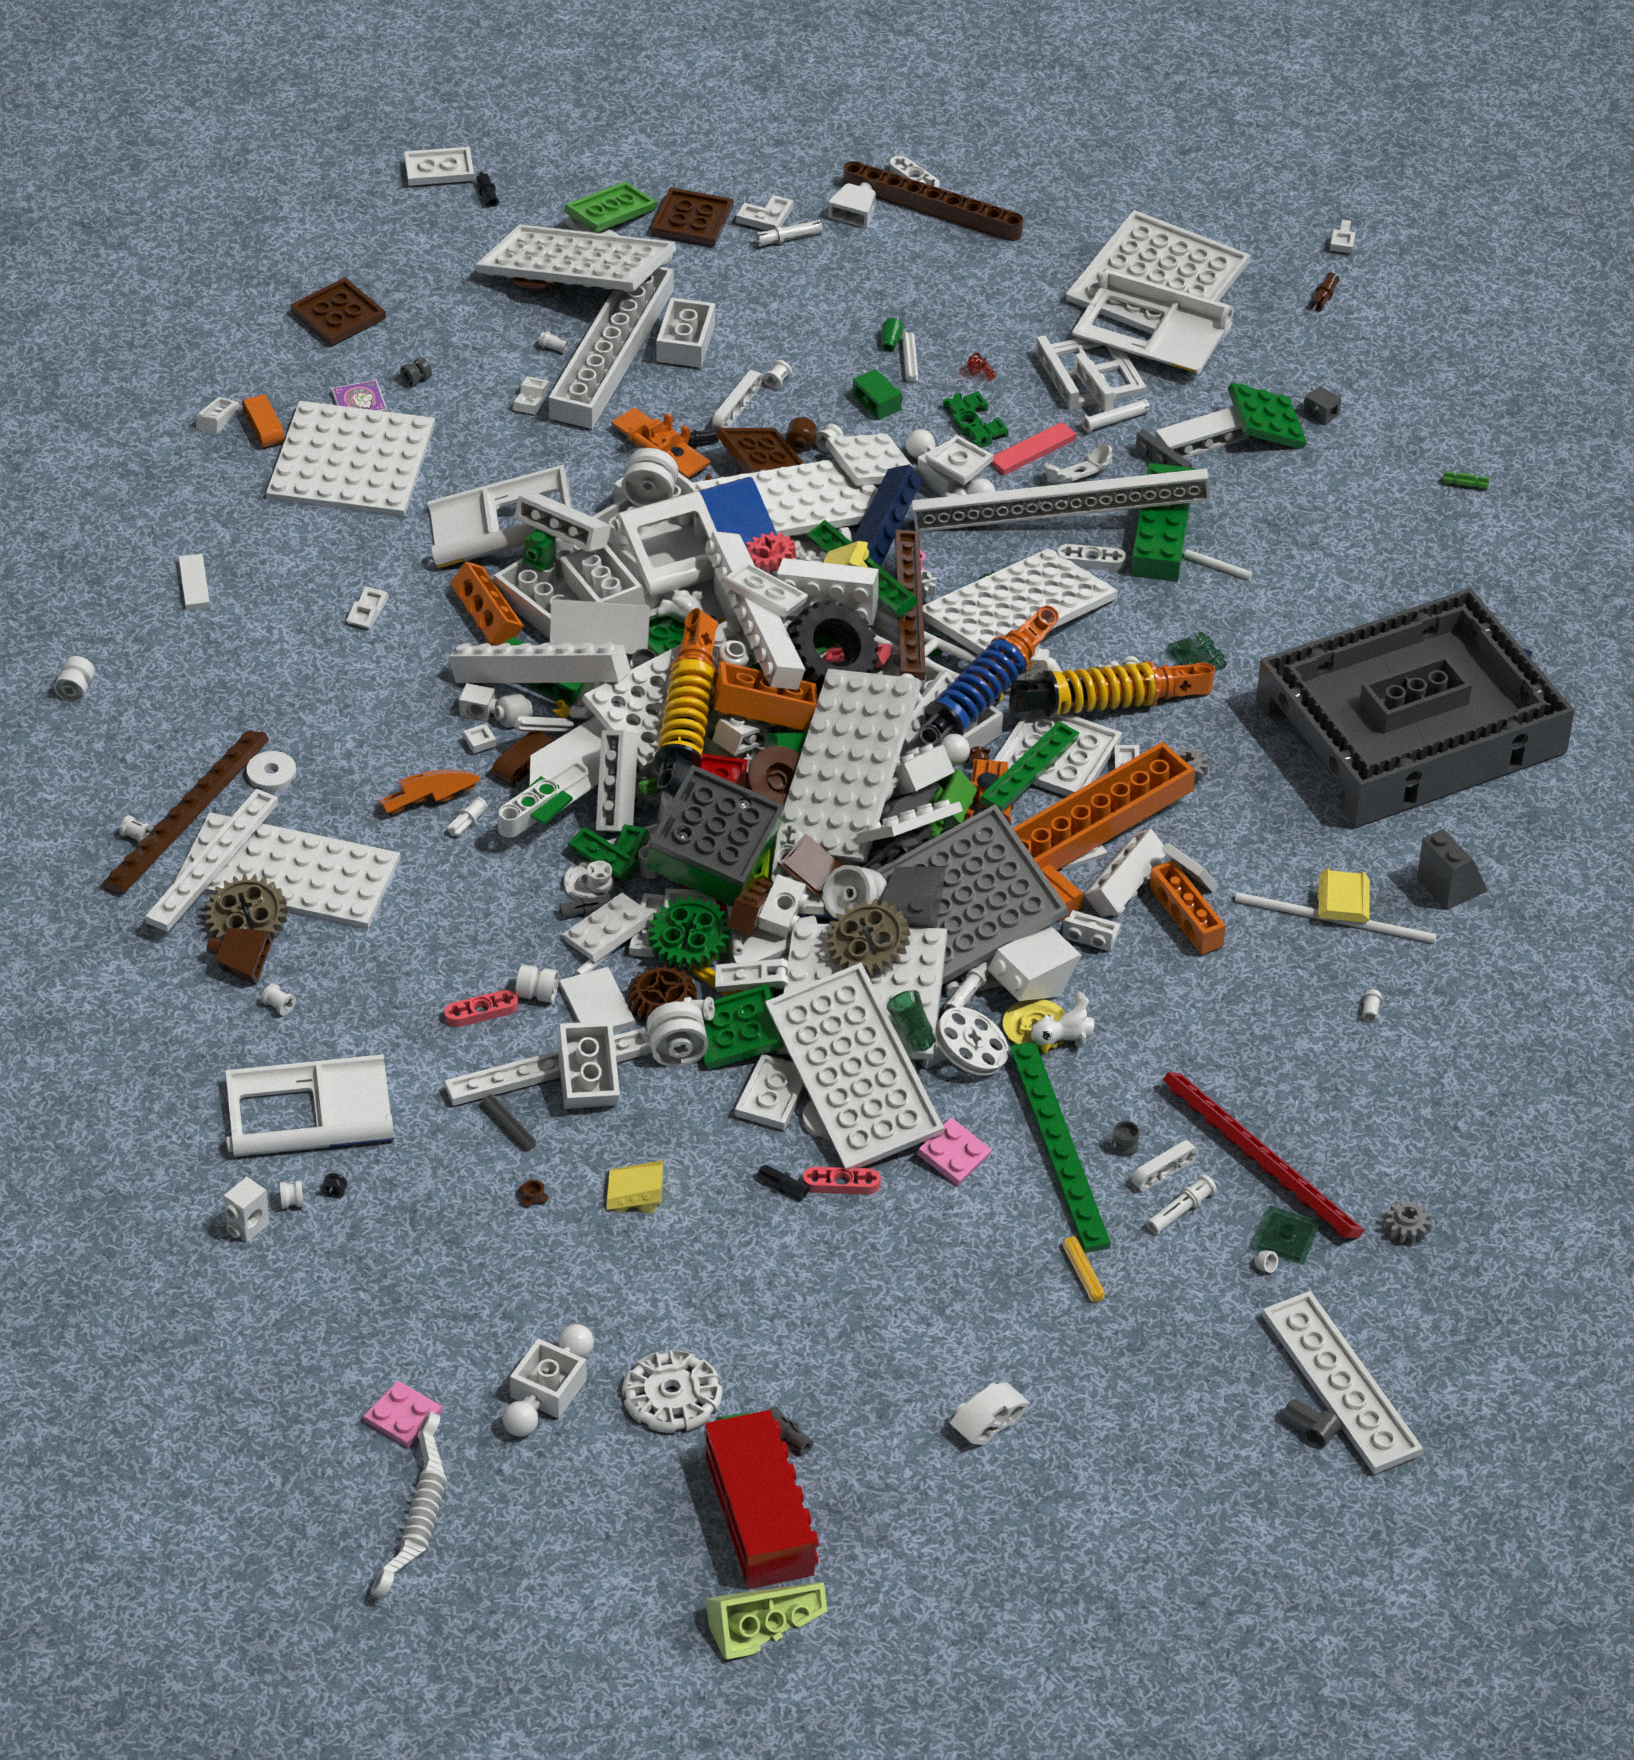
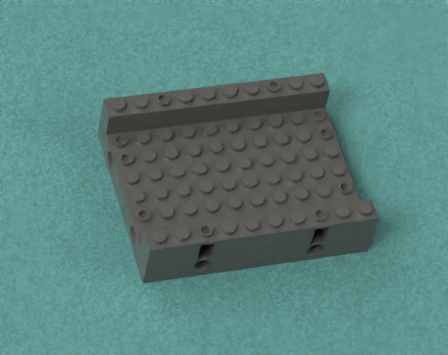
(1417, 704)

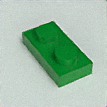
(632, 840)

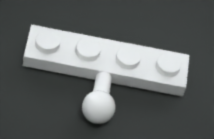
(918, 717)

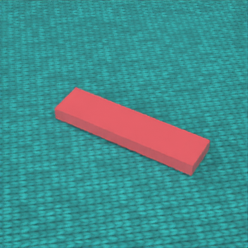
(1033, 448)

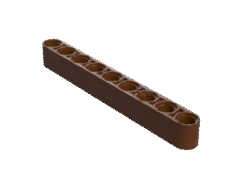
(936, 201)

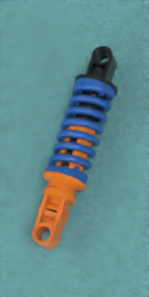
(984, 679)

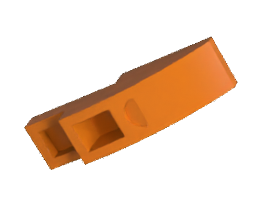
(436, 783)

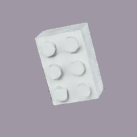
(685, 332)
(588, 1064)

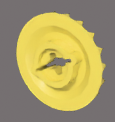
(1021, 1015)

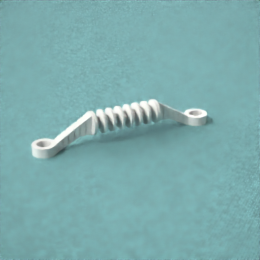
(423, 1511)

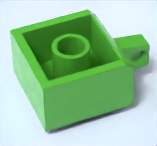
(955, 788)

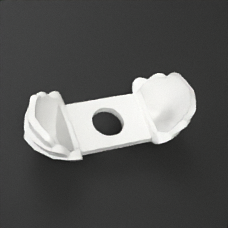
(1096, 462)

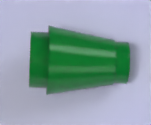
(891, 333)

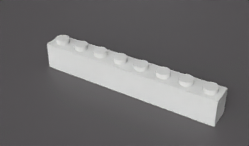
(539, 663)

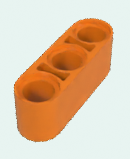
(263, 420)

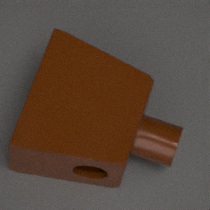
(241, 952)

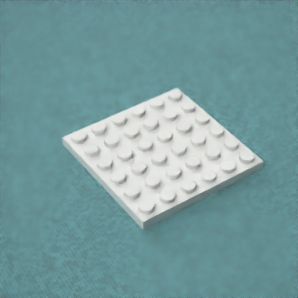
(1160, 255)
(351, 458)
(918, 970)

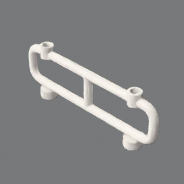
(888, 617)

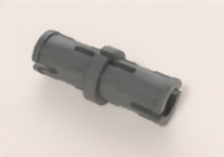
(569, 909)
(791, 1432)

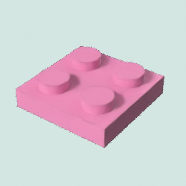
(954, 1152)
(400, 1413)

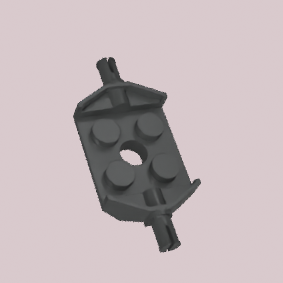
(897, 847)

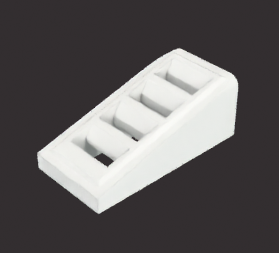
(213, 418)

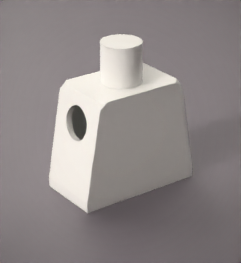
(853, 204)

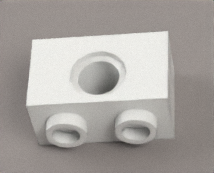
(783, 892)
(246, 1209)

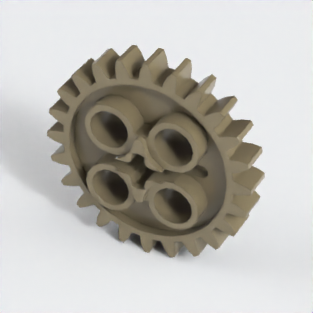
(269, 905)
(890, 929)

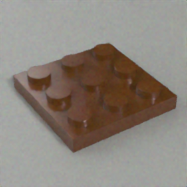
(692, 216)
(338, 311)
(758, 448)

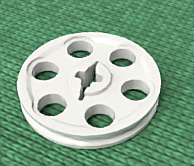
(971, 1041)

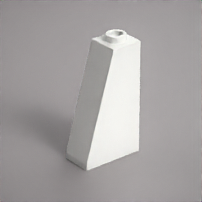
(764, 945)

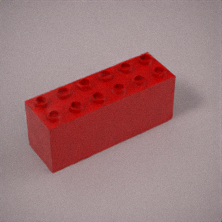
(760, 1499)

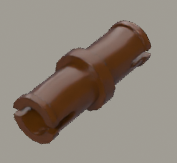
(1324, 291)

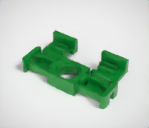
(966, 410)

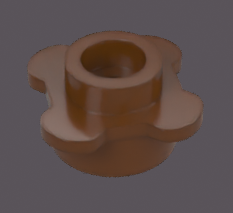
(978, 752)
(529, 1187)

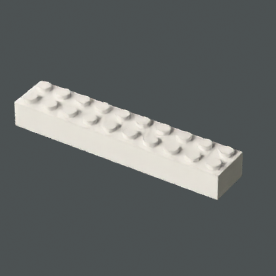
(609, 350)

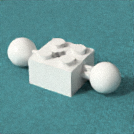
(921, 446)
(928, 764)
(547, 1379)

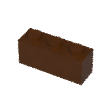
(749, 906)

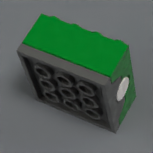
(714, 836)

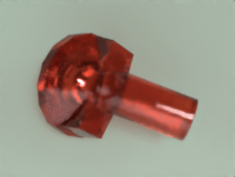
(977, 363)

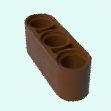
(515, 762)

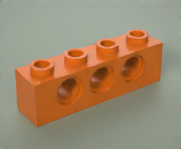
(486, 604)
(1187, 907)

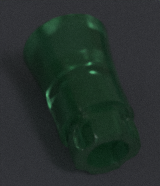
(912, 1020)

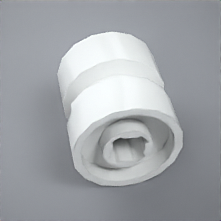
(74, 679)
(537, 983)

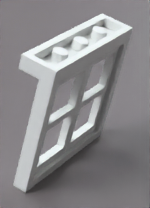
(1062, 379)

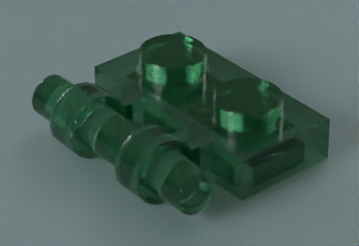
(1188, 653)

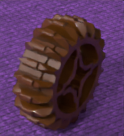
(657, 988)

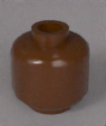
(801, 432)

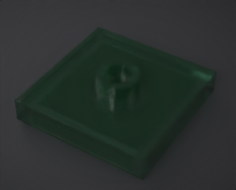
(1287, 1234)

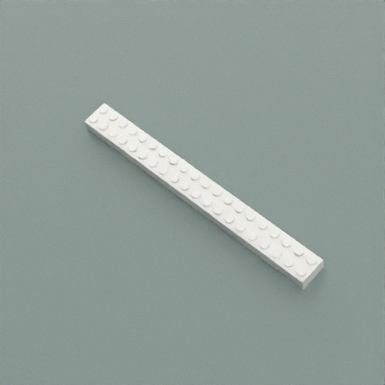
(1061, 500)

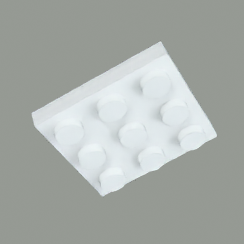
(866, 456)

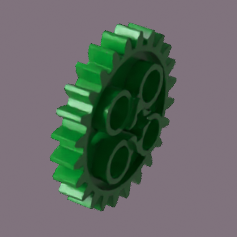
(708, 931)

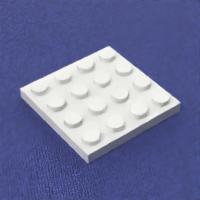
(1077, 765)

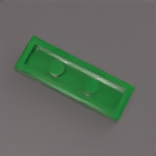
(595, 848)

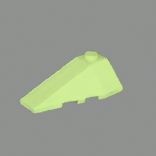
(751, 1618)

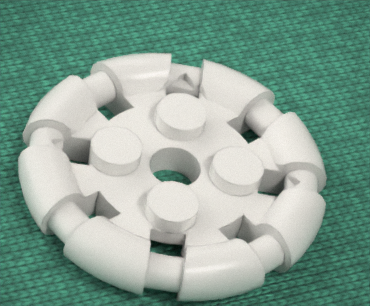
(666, 1403)

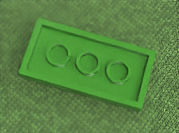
(610, 206)

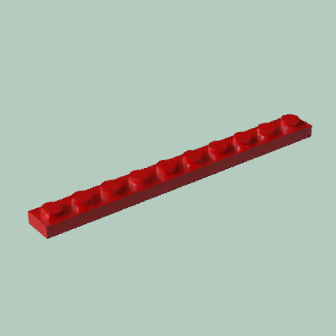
(1268, 1160)

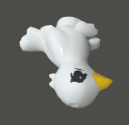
(681, 605)
(1072, 1026)

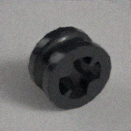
(334, 1185)

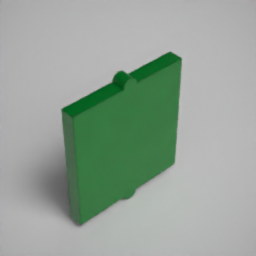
(551, 807)

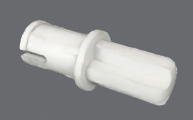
(467, 817)

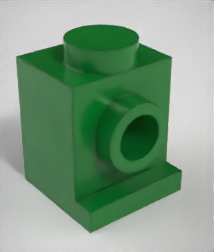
(539, 550)

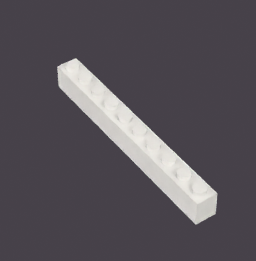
(762, 627)

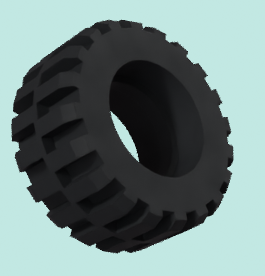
(842, 626)

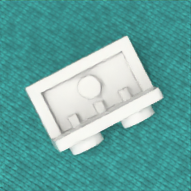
(1090, 930)

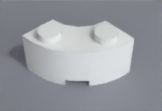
(989, 1412)

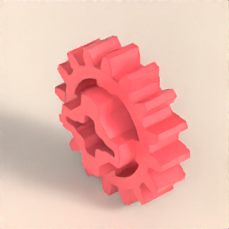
(770, 550)

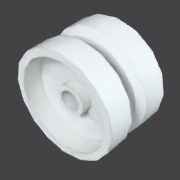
(649, 477)
(852, 885)
(677, 1034)

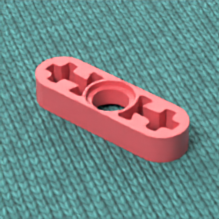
(487, 1000)
(834, 1173)

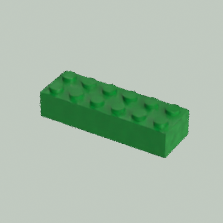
(1161, 536)

